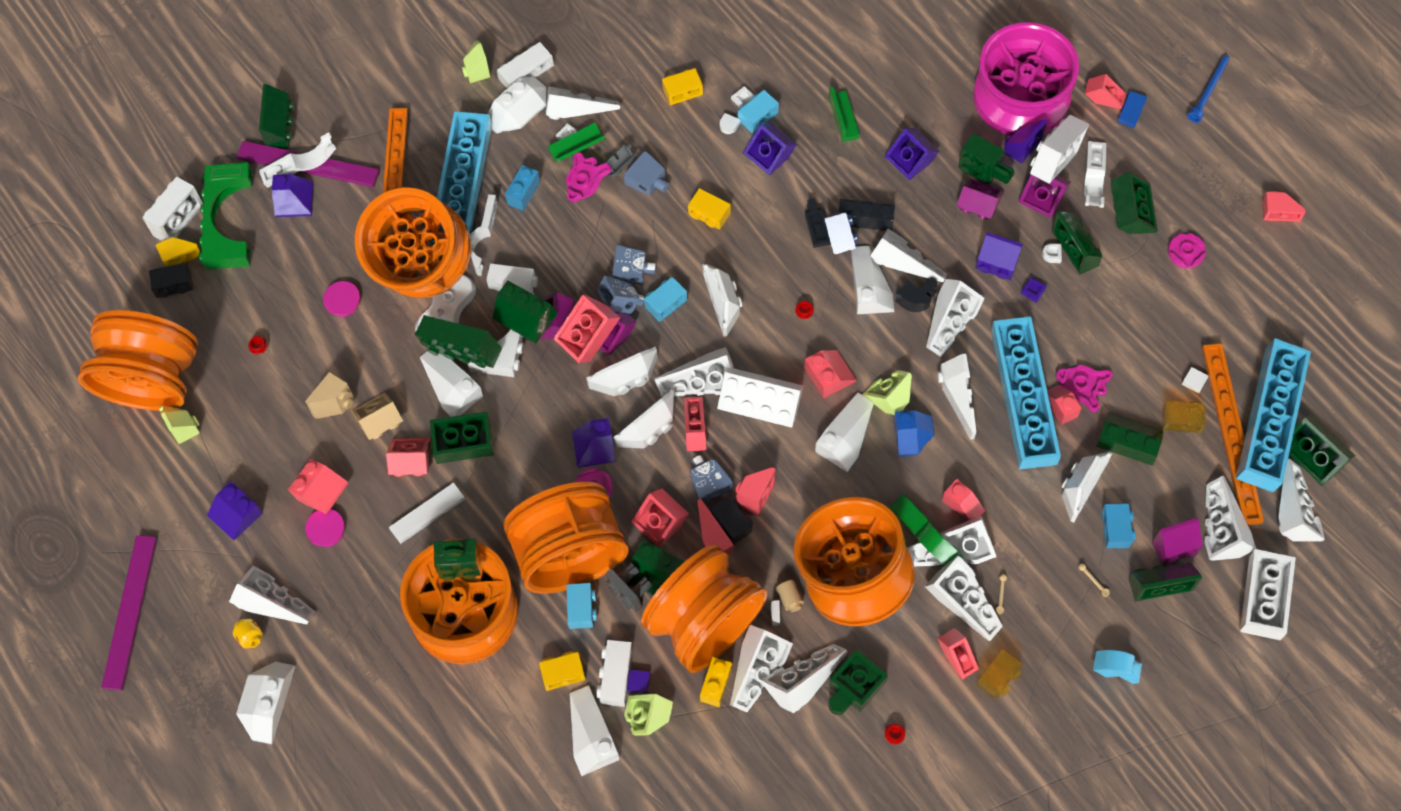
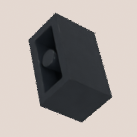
(170, 280)
(732, 520)

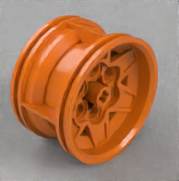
(394, 209)
(565, 537)

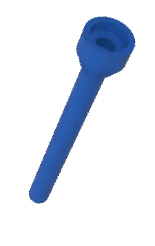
(1196, 113)

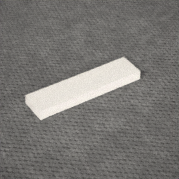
(426, 513)

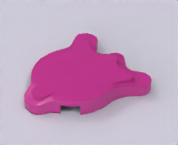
(585, 177)
(1085, 384)

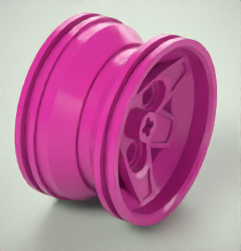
(1015, 103)

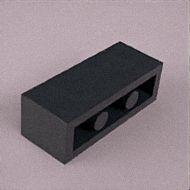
(869, 214)

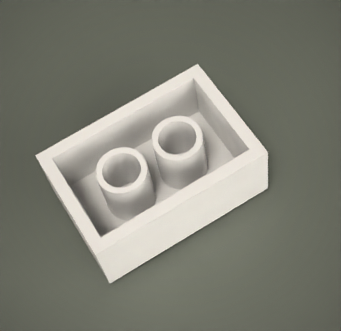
(173, 210)

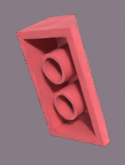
(586, 329)

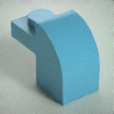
(1117, 664)

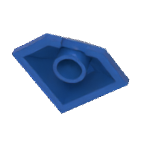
(912, 432)

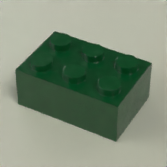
(461, 437)

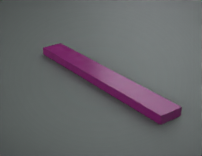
(330, 168)
(129, 613)

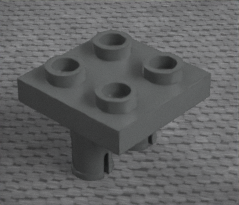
(629, 596)

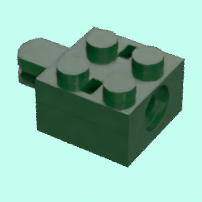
(984, 161)
(457, 559)
(857, 685)

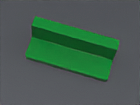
(843, 115)
(575, 142)

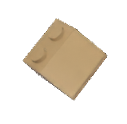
(330, 397)
(377, 416)

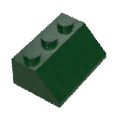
(276, 117)
(1133, 204)
(1076, 242)
(523, 312)
(1130, 439)
(1318, 450)
(654, 565)
(1164, 580)

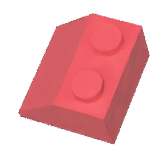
(828, 372)
(409, 456)
(317, 486)
(755, 490)
(659, 517)

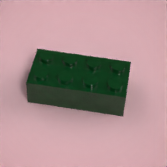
(458, 341)

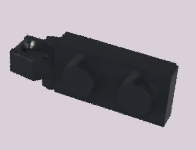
(816, 225)

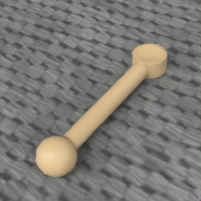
(1105, 592)
(999, 610)

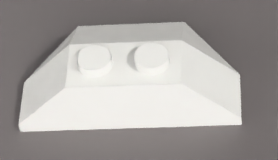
(518, 104)
(723, 297)
(625, 374)
(649, 425)
(1082, 482)
(264, 700)

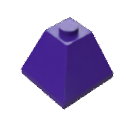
(1025, 140)
(291, 196)
(593, 443)

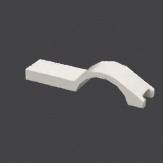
(299, 162)
(1095, 174)
(483, 231)

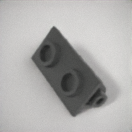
(624, 158)

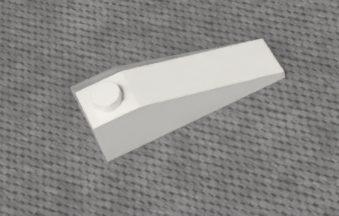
(954, 381)
(451, 384)
(1295, 509)
(591, 739)

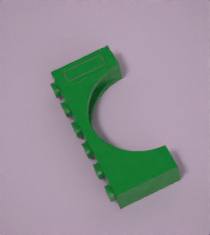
(220, 183)

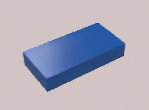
(1132, 109)

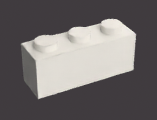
(528, 64)
(615, 673)

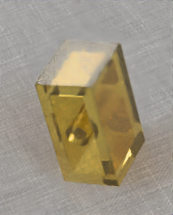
(1183, 416)
(999, 675)

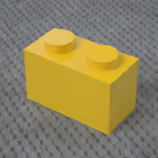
(682, 86)
(709, 209)
(562, 670)
(716, 682)

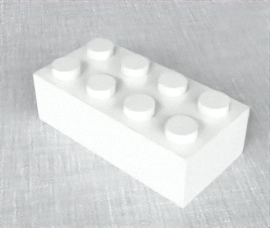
(1058, 148)
(760, 397)
(1267, 594)

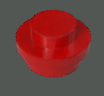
(804, 310)
(257, 345)
(895, 734)

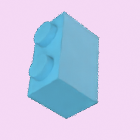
(758, 111)
(665, 299)
(579, 605)

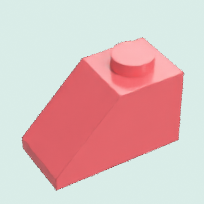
(1105, 92)
(1281, 207)
(1063, 404)
(963, 501)
(958, 653)

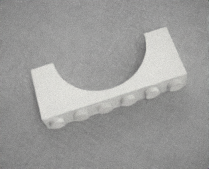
(511, 343)

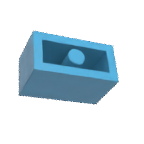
(522, 187)
(1117, 525)

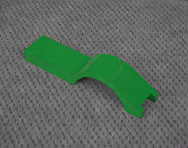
(924, 530)

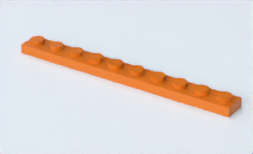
(395, 158)
(1230, 429)

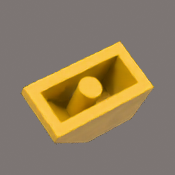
(177, 251)

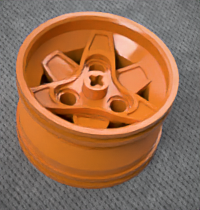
(138, 360)
(864, 580)
(703, 608)
(485, 634)

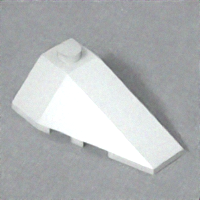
(564, 104)
(895, 254)
(870, 285)
(953, 310)
(697, 377)
(845, 435)
(1226, 527)
(969, 538)
(961, 593)
(261, 595)
(758, 658)
(800, 682)

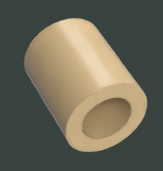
(790, 596)

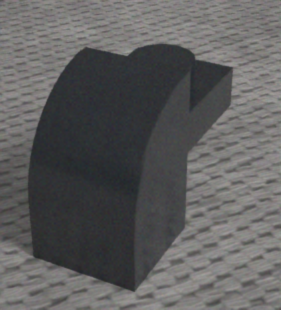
(916, 299)

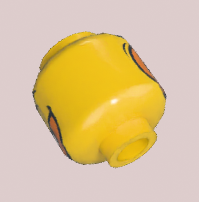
(247, 633)

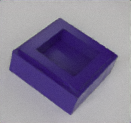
(1033, 290)
(638, 681)

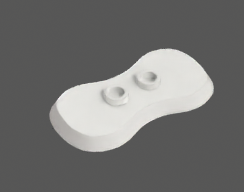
(452, 302)

